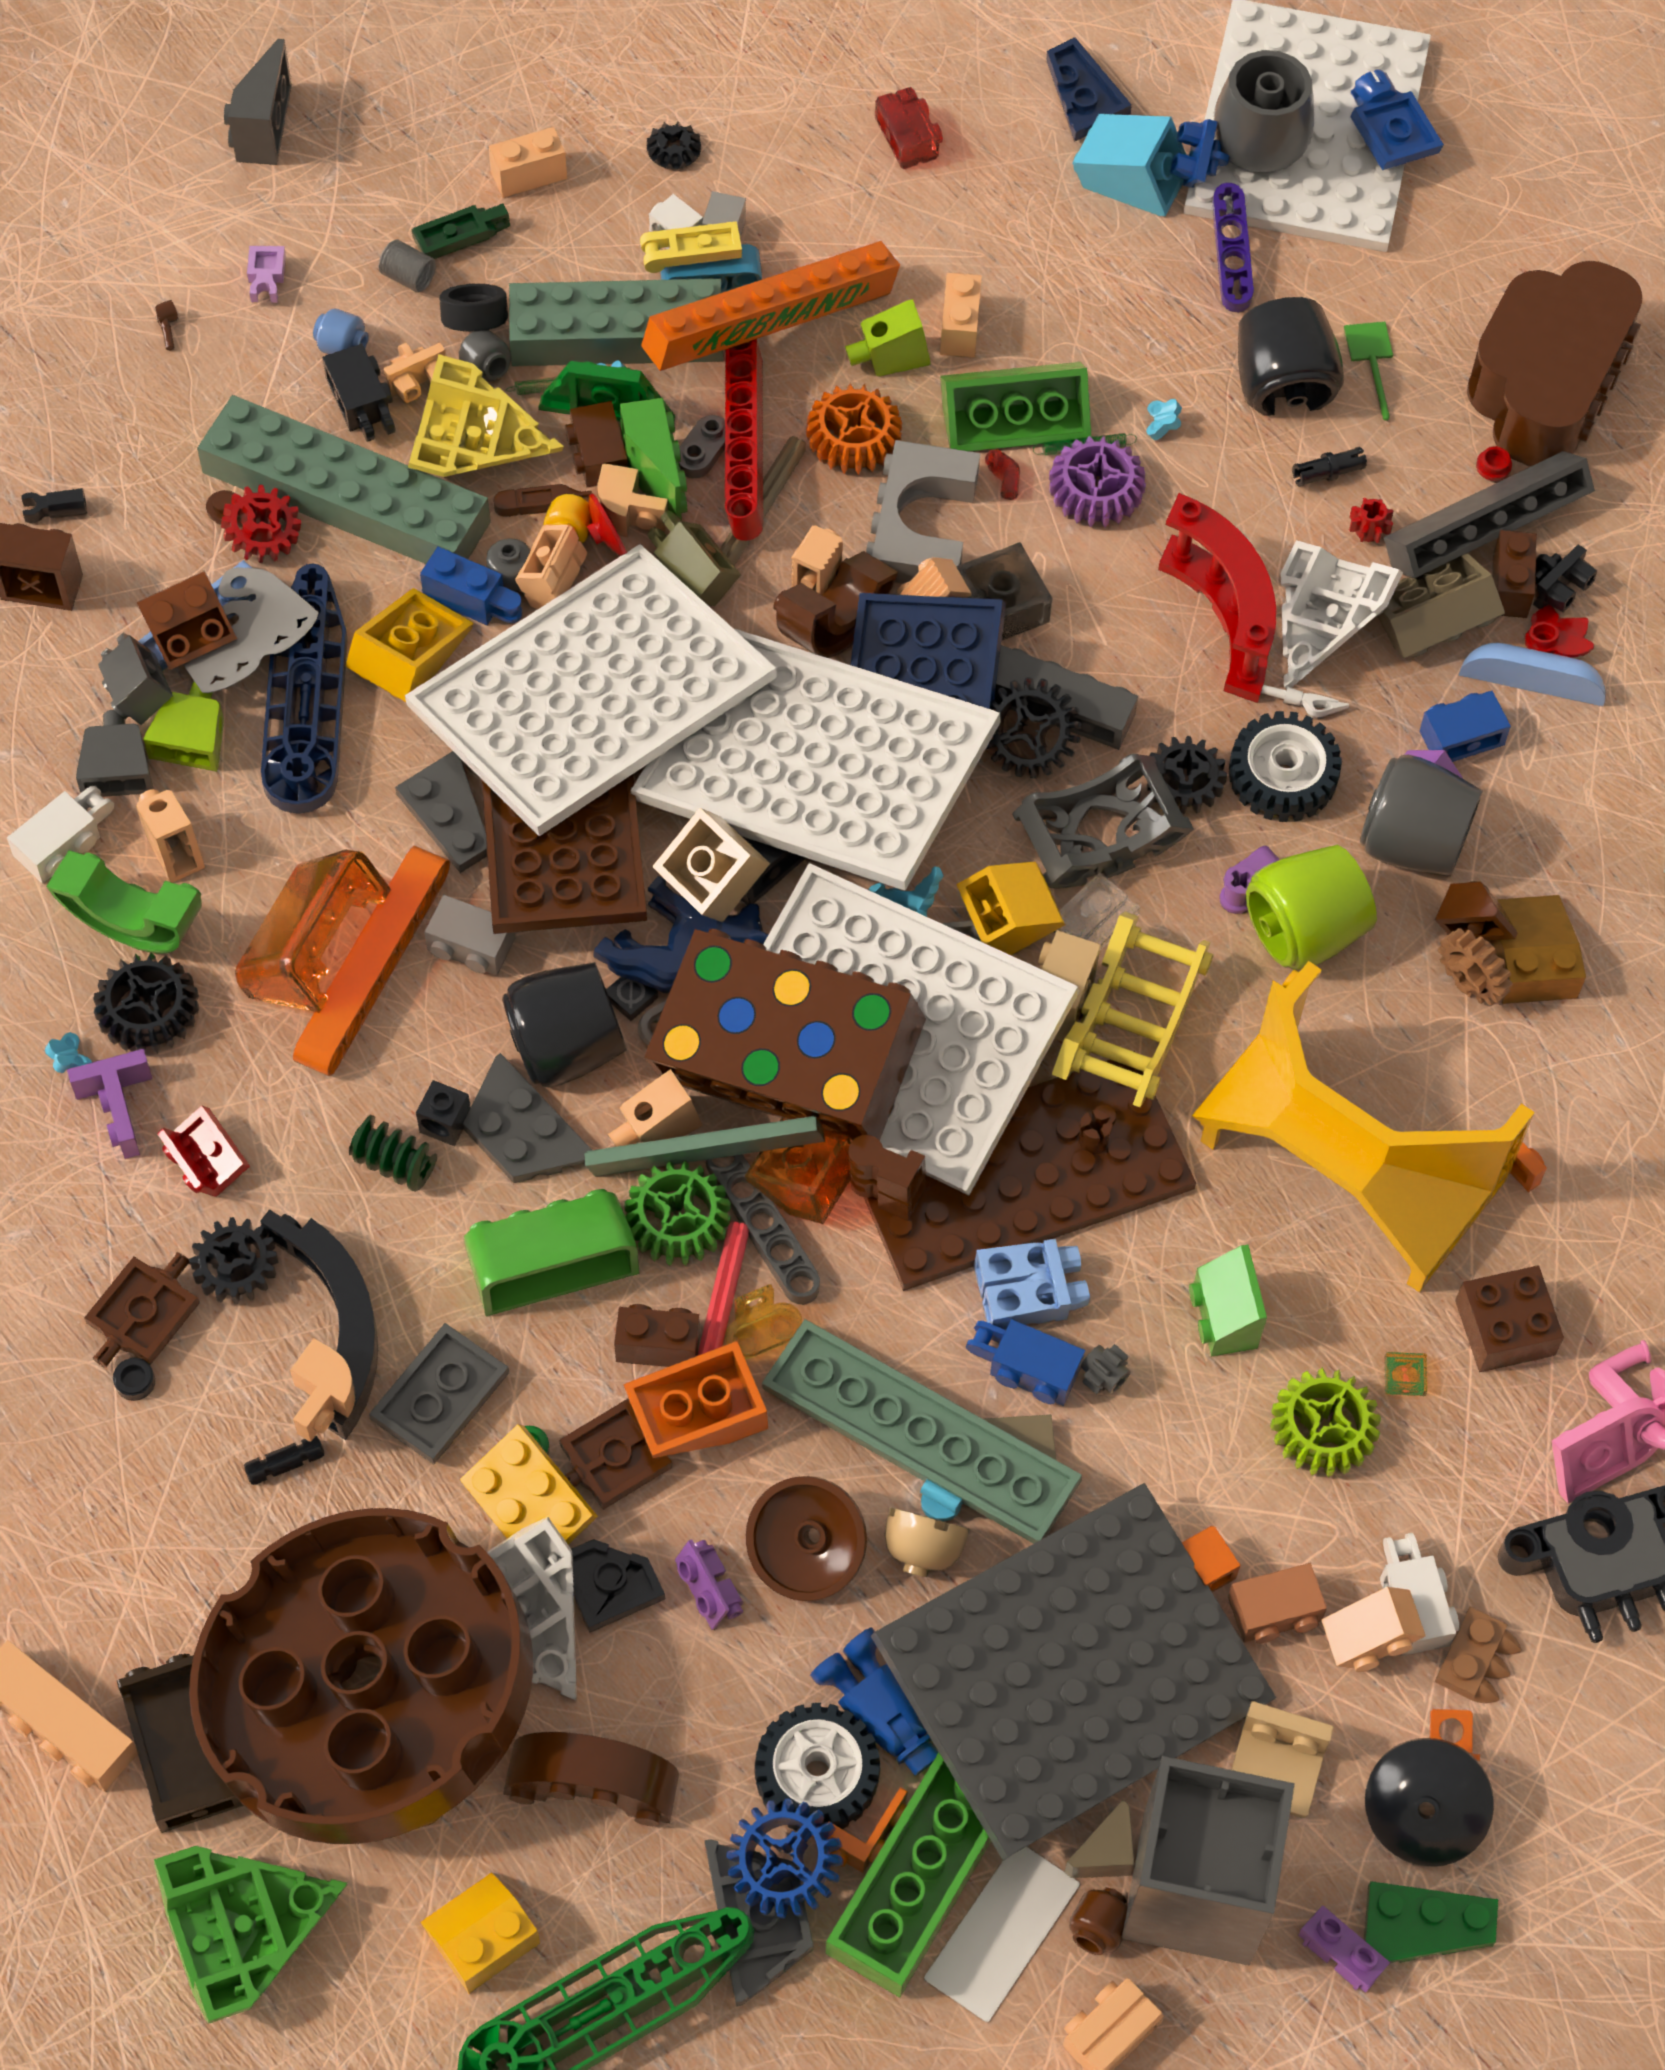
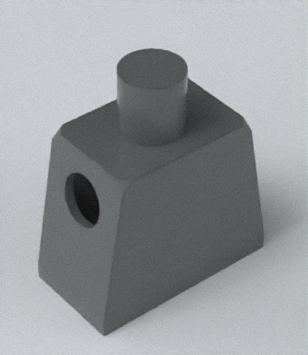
(113, 758)

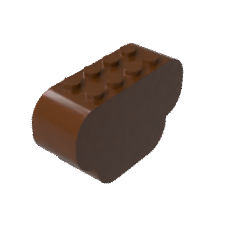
(1554, 357)

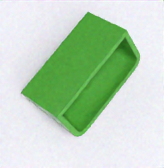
(551, 1251)

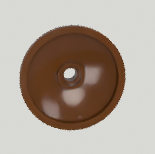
(781, 1543)

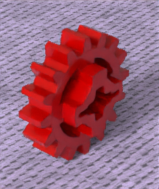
(261, 525)

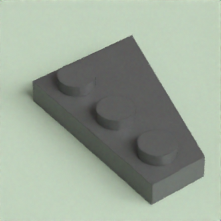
(447, 810)

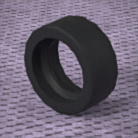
(473, 307)

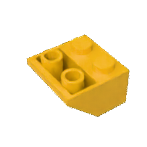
(1010, 905)

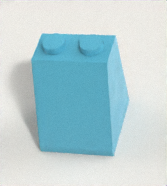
(1131, 160)

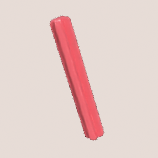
(724, 1287)

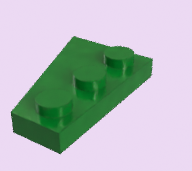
(1424, 1922)

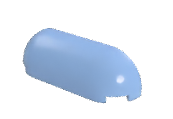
(1535, 672)

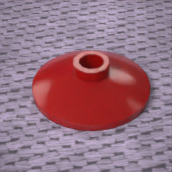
(602, 528)

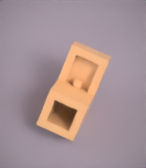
(624, 506)
(330, 1386)

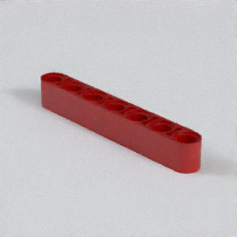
(744, 440)

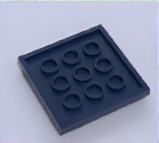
(932, 642)

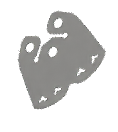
(259, 625)

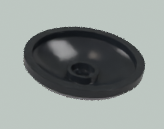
(1436, 1774)

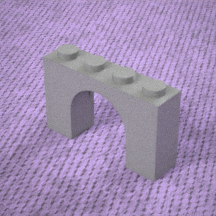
(914, 474)

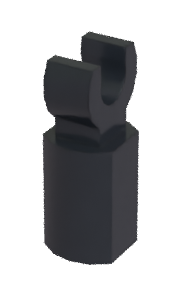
(54, 504)

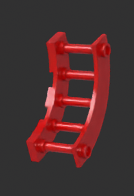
(1232, 581)

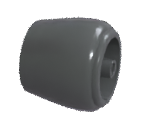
(1265, 112)
(1419, 816)

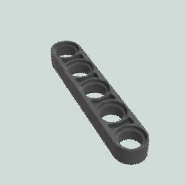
(768, 1238)

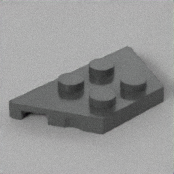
(520, 1127)
(776, 1941)

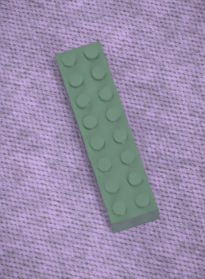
(342, 482)

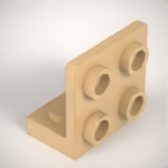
(1283, 1749)

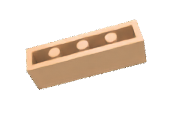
(61, 1721)

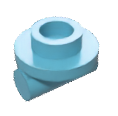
(939, 1503)

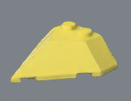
(472, 424)

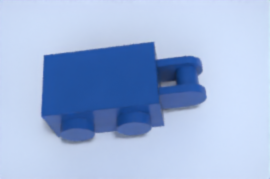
(469, 588)
(1029, 1359)

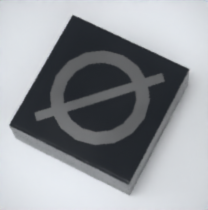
(631, 997)

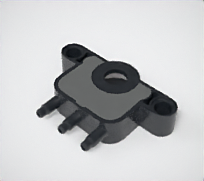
(1592, 1571)

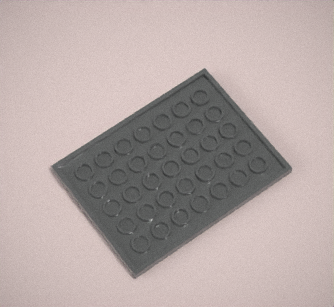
(1072, 1669)

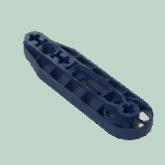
(287, 771)

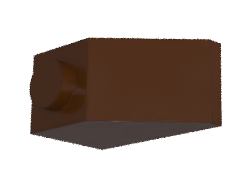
(1474, 909)

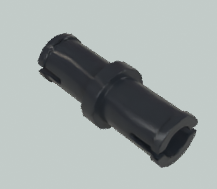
(1329, 466)

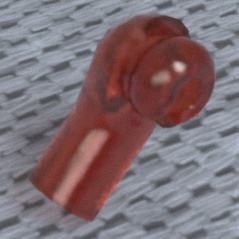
(1006, 470)

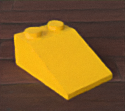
(406, 643)

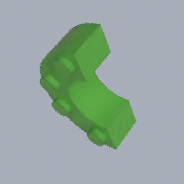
(122, 909)

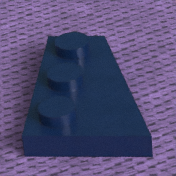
(1083, 87)

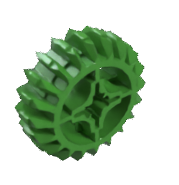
(654, 1197)

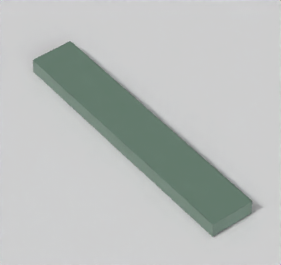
(705, 1146)

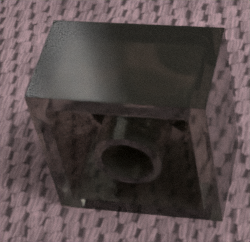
(1014, 579)

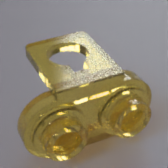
(764, 1324)

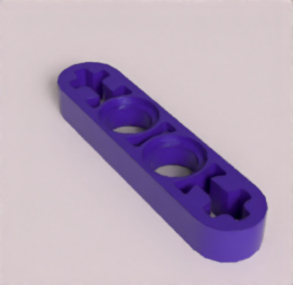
(1230, 247)

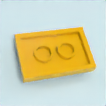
(523, 1485)

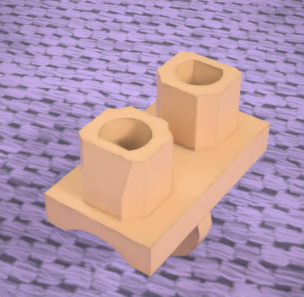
(411, 370)

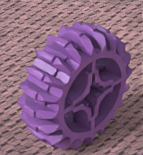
(1075, 479)

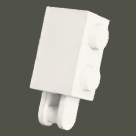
(57, 829)
(1427, 1588)

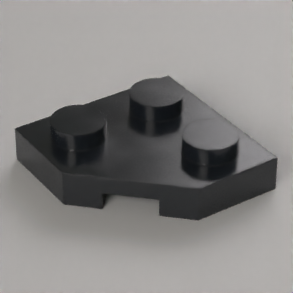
(611, 1583)

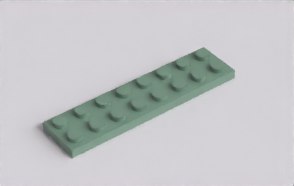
(922, 1432)

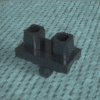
(1555, 574)

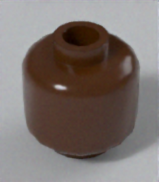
(1099, 1921)

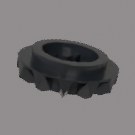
(674, 156)

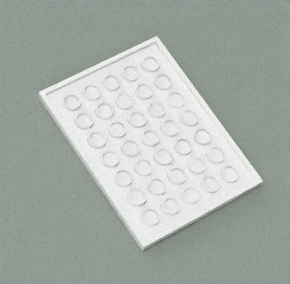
(1337, 184)
(590, 688)
(828, 764)
(982, 1010)

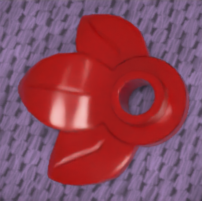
(1557, 634)

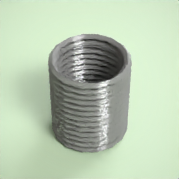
(407, 265)

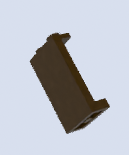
(172, 1760)

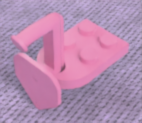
(1616, 1437)

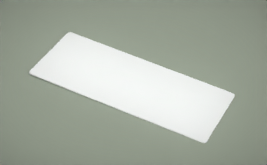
(1001, 1932)

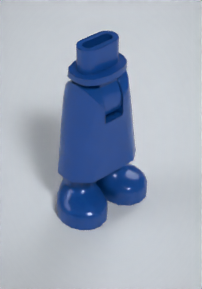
(878, 1702)

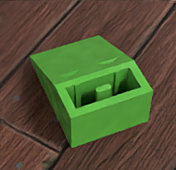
(652, 450)

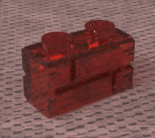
(908, 127)

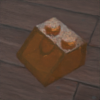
(804, 1177)

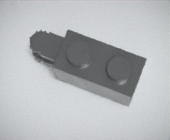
(134, 679)

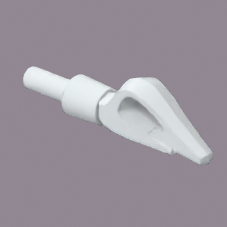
(1307, 701)

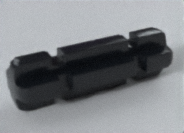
(283, 1460)

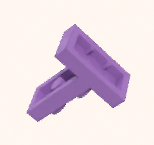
(106, 1080)

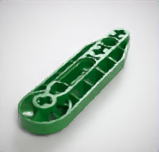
(628, 1990)

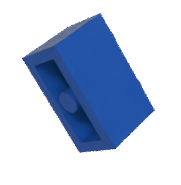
(1465, 726)

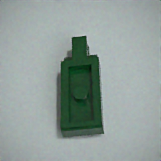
(460, 230)

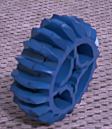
(772, 1874)

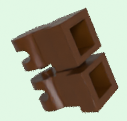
(887, 1175)

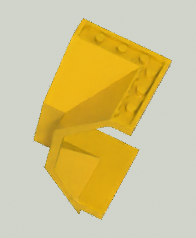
(1413, 1184)

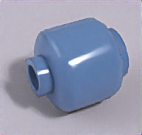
(339, 331)

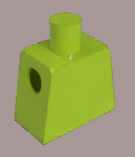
(891, 341)
(187, 731)

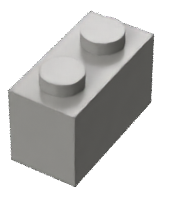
(466, 935)

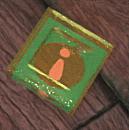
(1405, 1373)

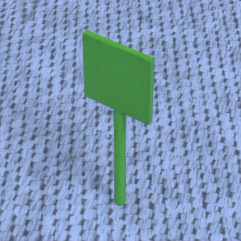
(1370, 343)

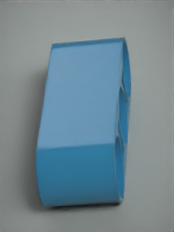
(732, 272)

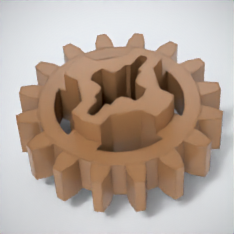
(1475, 966)

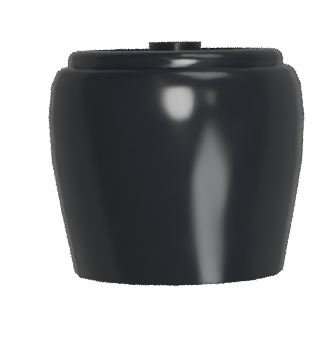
(1288, 353)
(562, 1023)

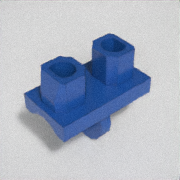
(1204, 153)

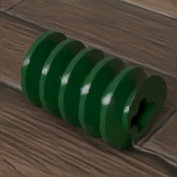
(391, 1155)

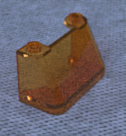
(287, 949)

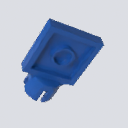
(1392, 122)

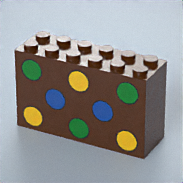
(786, 1034)

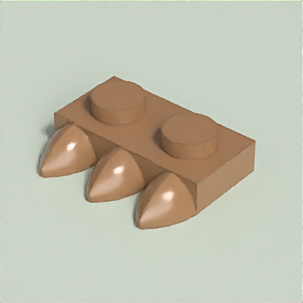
(1474, 1657)

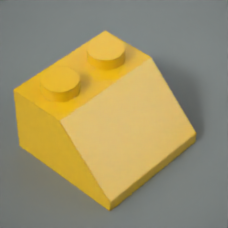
(481, 1932)

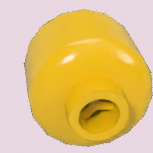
(571, 511)

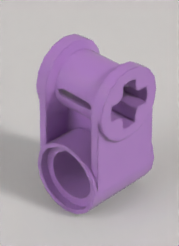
(1239, 876)

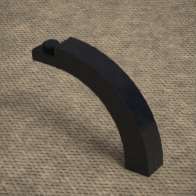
(345, 1284)

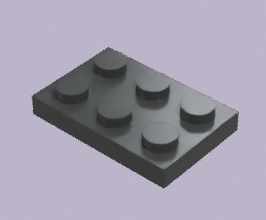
(439, 1393)

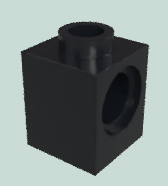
(443, 1113)

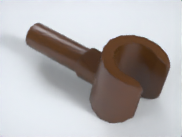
(166, 313)

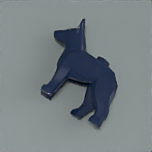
(660, 964)

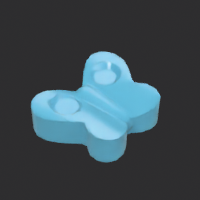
(1164, 416)
(65, 1053)

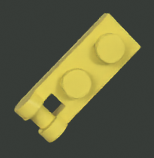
(690, 245)

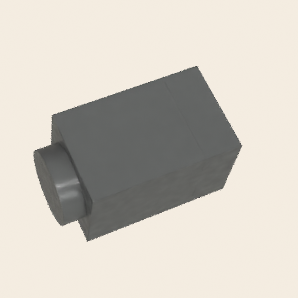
(1208, 1860)

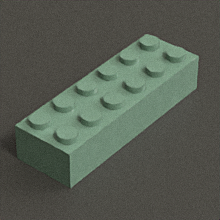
(594, 319)

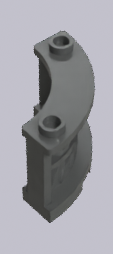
(1072, 866)

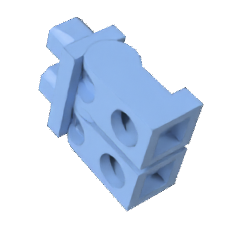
(1029, 1283)

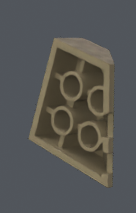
(1440, 606)

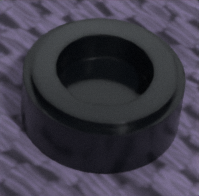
(134, 1379)

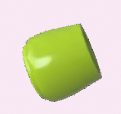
(1310, 906)

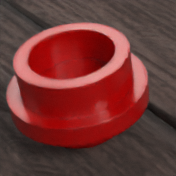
(1494, 464)

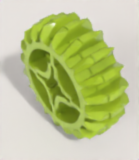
(1300, 1401)

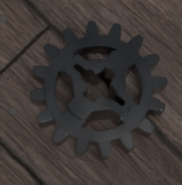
(1204, 773)
(238, 1275)

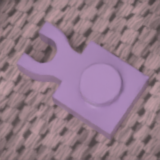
(265, 269)

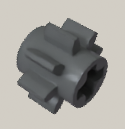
(1105, 1369)

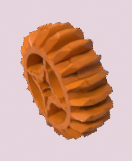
(849, 417)

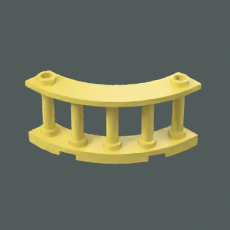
(1082, 1041)

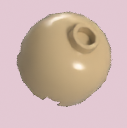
(923, 1541)

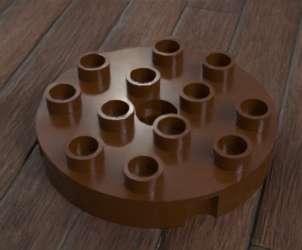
(408, 1742)

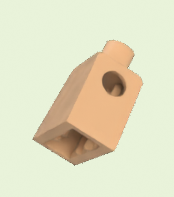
(161, 819)
(657, 1113)

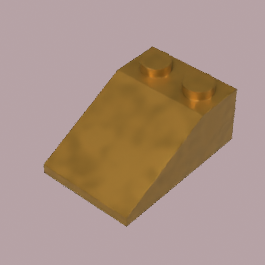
(1545, 954)

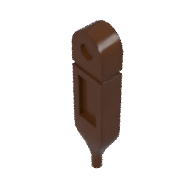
(531, 499)

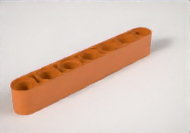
(371, 961)

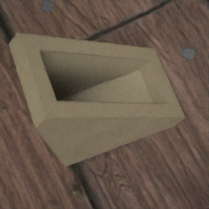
(1107, 1850)

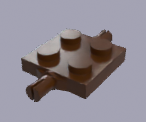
(142, 1310)
(611, 1456)

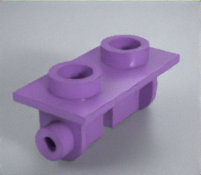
(698, 1567)
(1354, 1957)

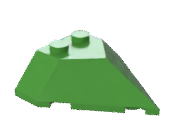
(237, 1922)

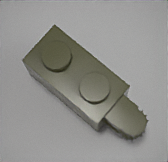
(694, 558)

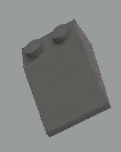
(260, 108)

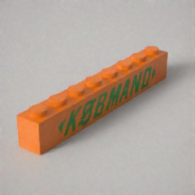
(769, 305)

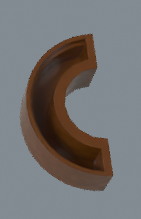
(828, 621)
(592, 1768)

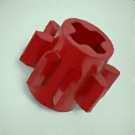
(1371, 520)

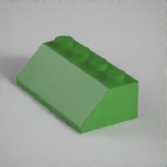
(1016, 406)

